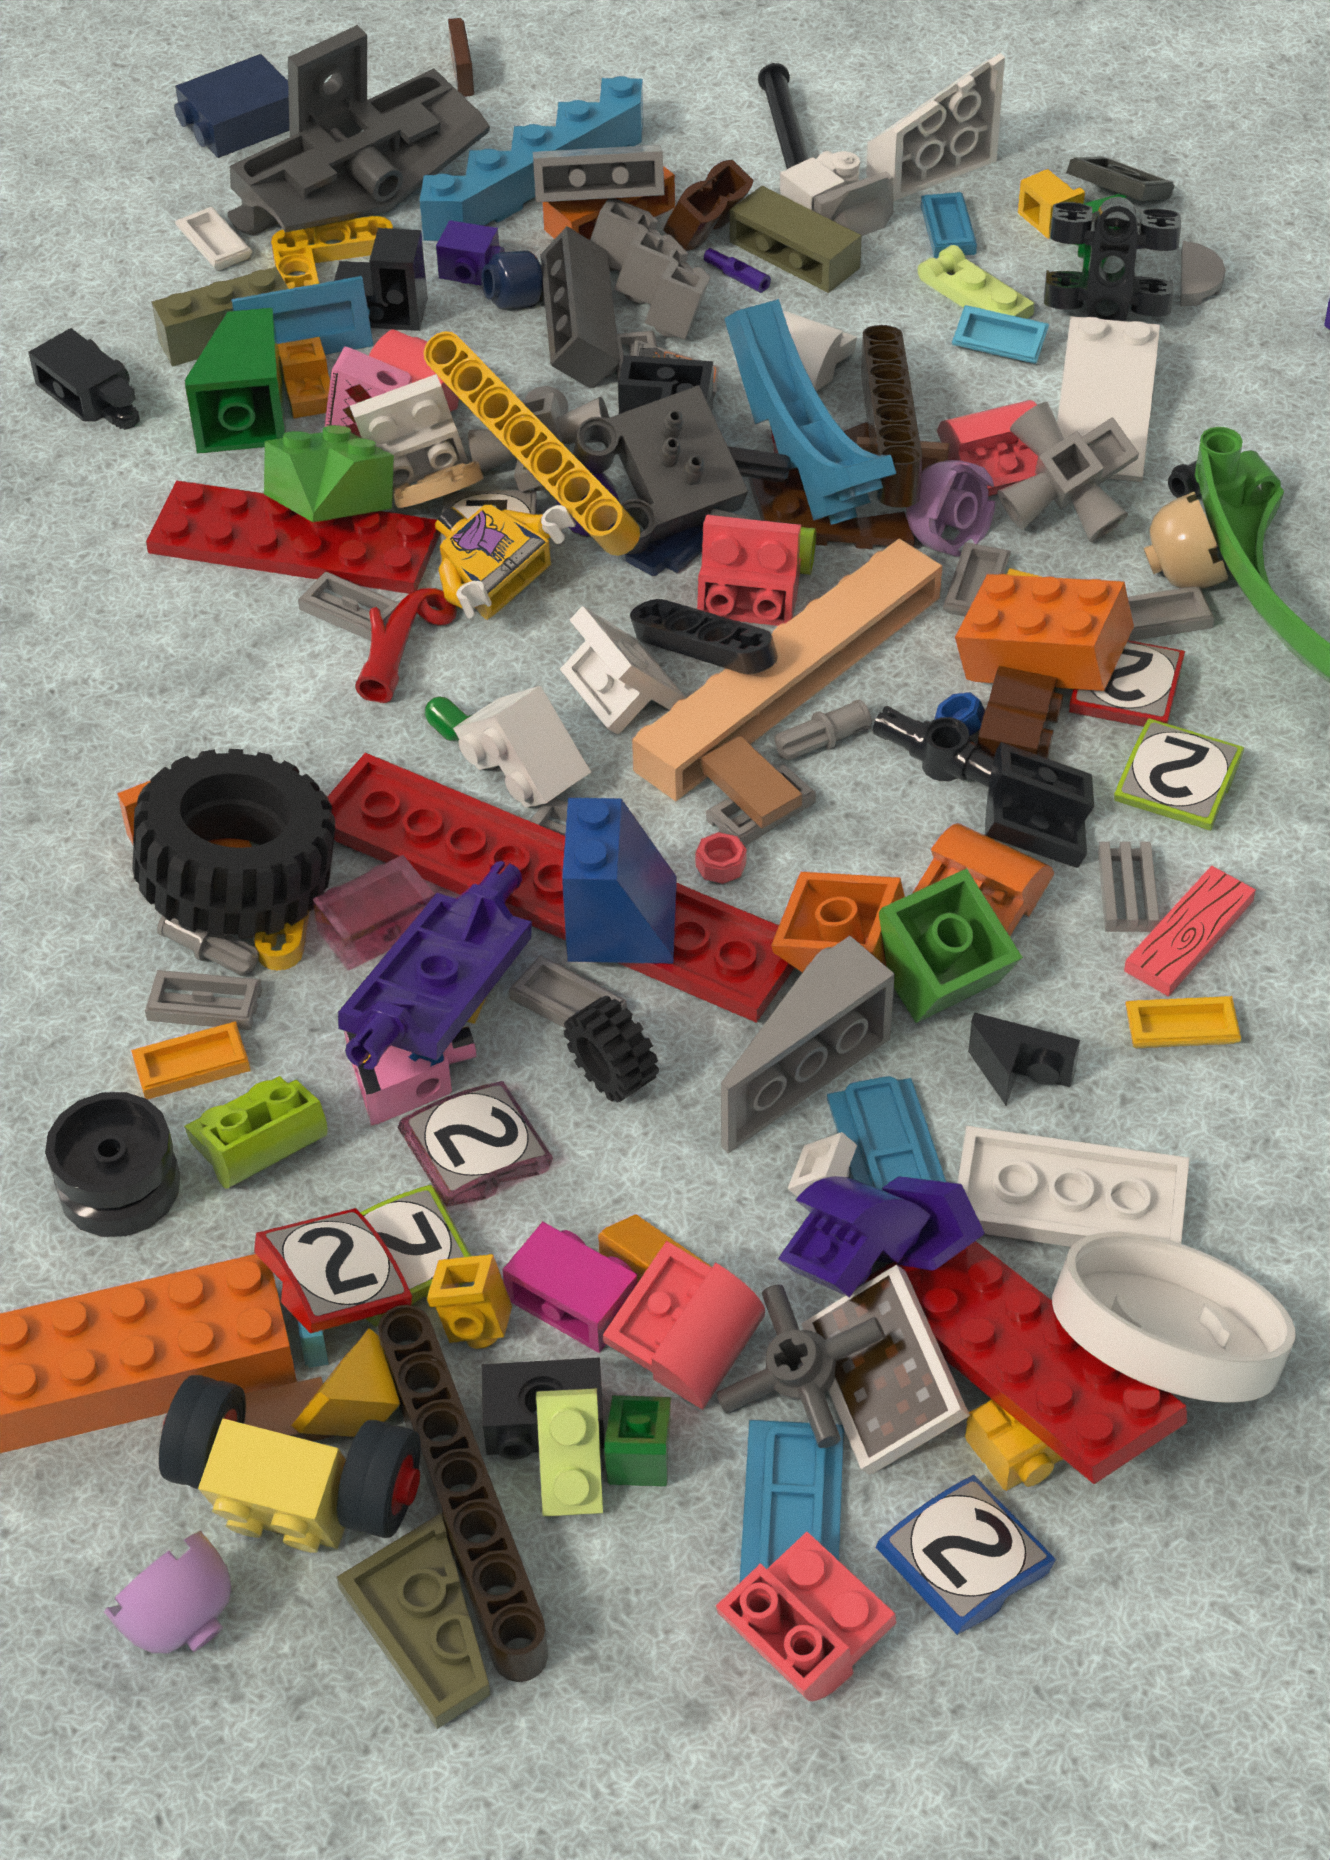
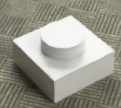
(822, 1160)

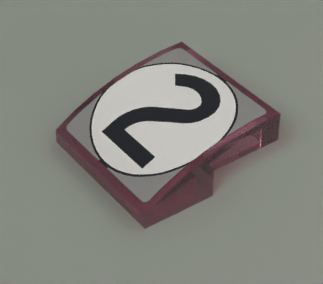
(474, 1143)

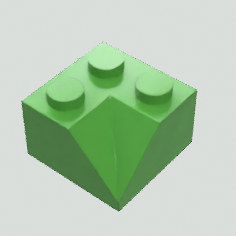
(328, 474)
(944, 945)

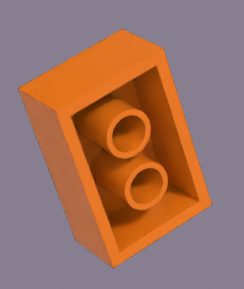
(1046, 629)

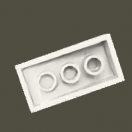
(1109, 376)

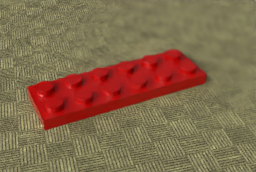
(263, 535)
(1020, 1356)

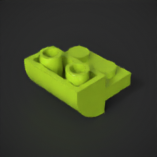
(257, 1129)

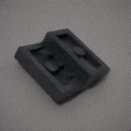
(1039, 805)

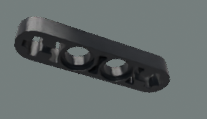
(704, 636)

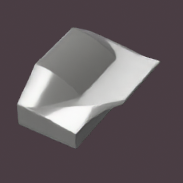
(860, 205)

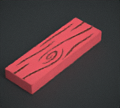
(1189, 930)

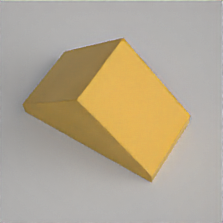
(352, 1393)

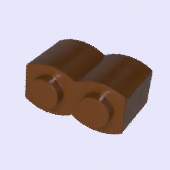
(707, 204)
(1020, 712)

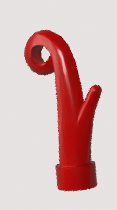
(380, 672)

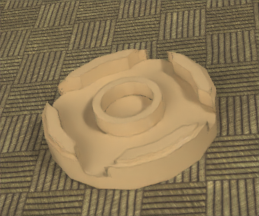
(438, 484)

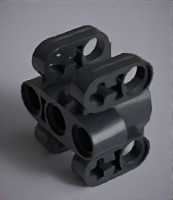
(1078, 225)

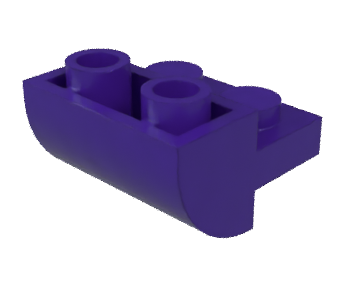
(849, 1231)

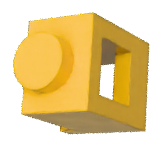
(1038, 196)
(472, 1312)

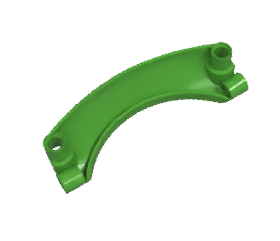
(1240, 504)

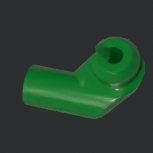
(444, 716)

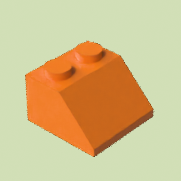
(830, 909)

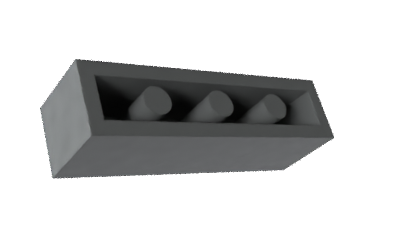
(579, 308)

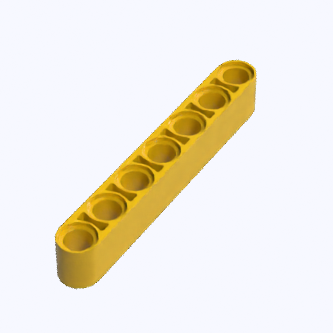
(515, 428)

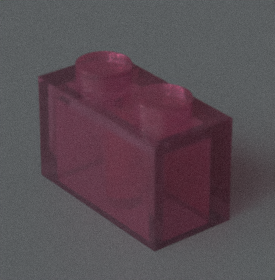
(371, 911)

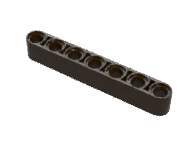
(891, 413)
(467, 1511)

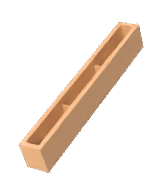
(811, 654)

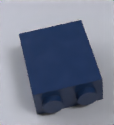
(235, 105)

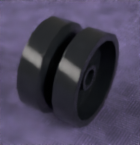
(113, 1164)

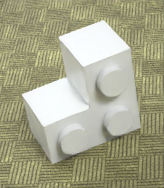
(527, 743)

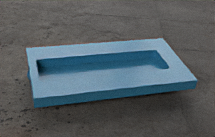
(324, 310)
(888, 1131)
(789, 1491)

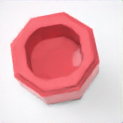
(721, 857)

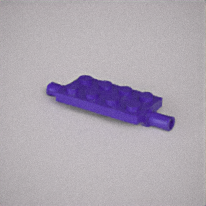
(437, 972)

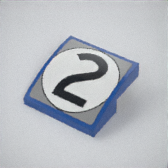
(965, 1554)

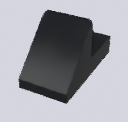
(1011, 1049)

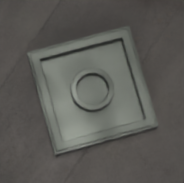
(1120, 178)

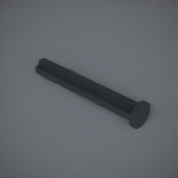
(774, 81)

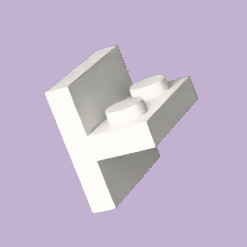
(615, 672)

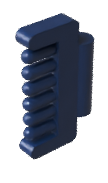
(669, 552)

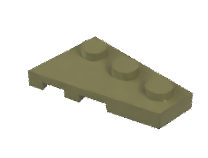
(420, 1620)

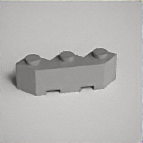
(650, 267)

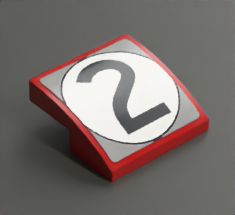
(1138, 688)
(333, 1270)

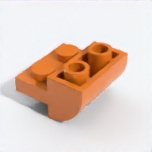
(1004, 875)

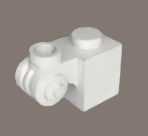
(819, 176)

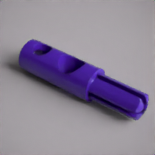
(738, 270)

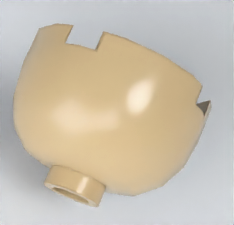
(1184, 545)

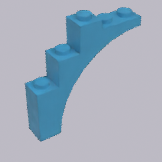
(779, 391)

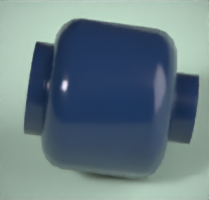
(513, 279)

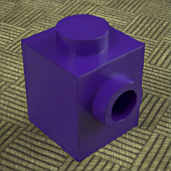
(465, 251)

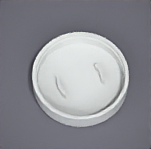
(1173, 1317)

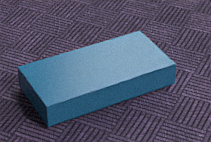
(948, 222)

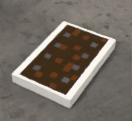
(897, 1388)

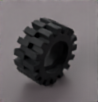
(611, 1048)

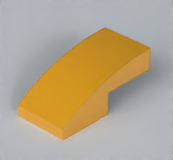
(305, 376)

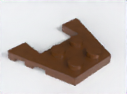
(788, 504)

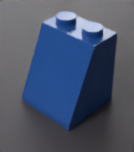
(615, 887)

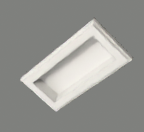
(214, 238)

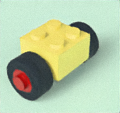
(284, 1481)

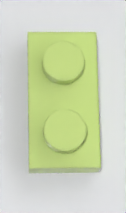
(569, 1452)

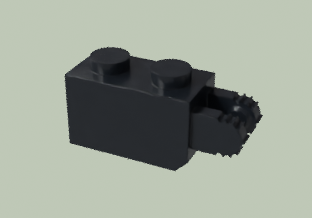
(84, 379)

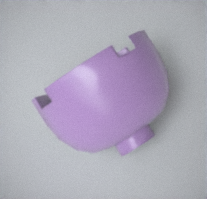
(953, 496)
(175, 1600)

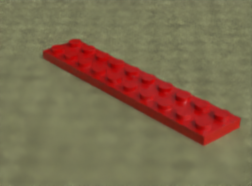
(457, 839)

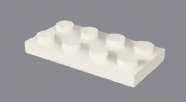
(1070, 1188)

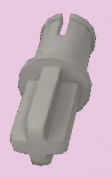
(823, 730)
(226, 952)

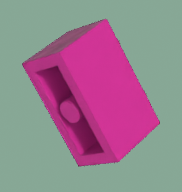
(568, 1284)

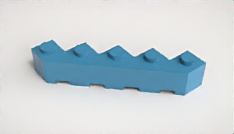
(504, 180)

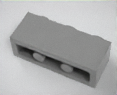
(598, 173)

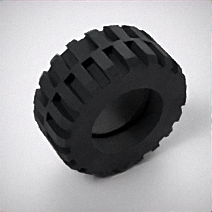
(231, 886)

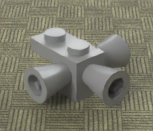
(552, 410)
(1069, 471)

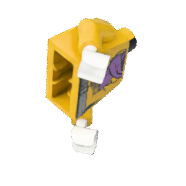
(495, 554)

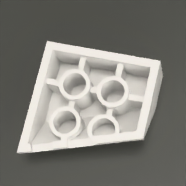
(943, 135)

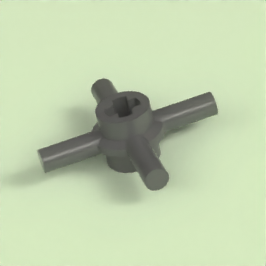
(803, 1383)

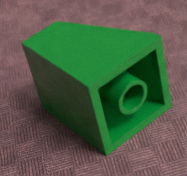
(238, 385)

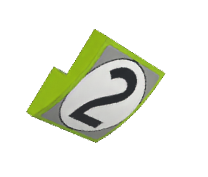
(1178, 774)
(417, 1235)

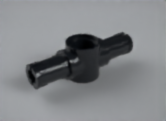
(939, 744)

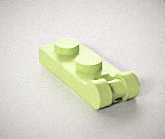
(972, 284)

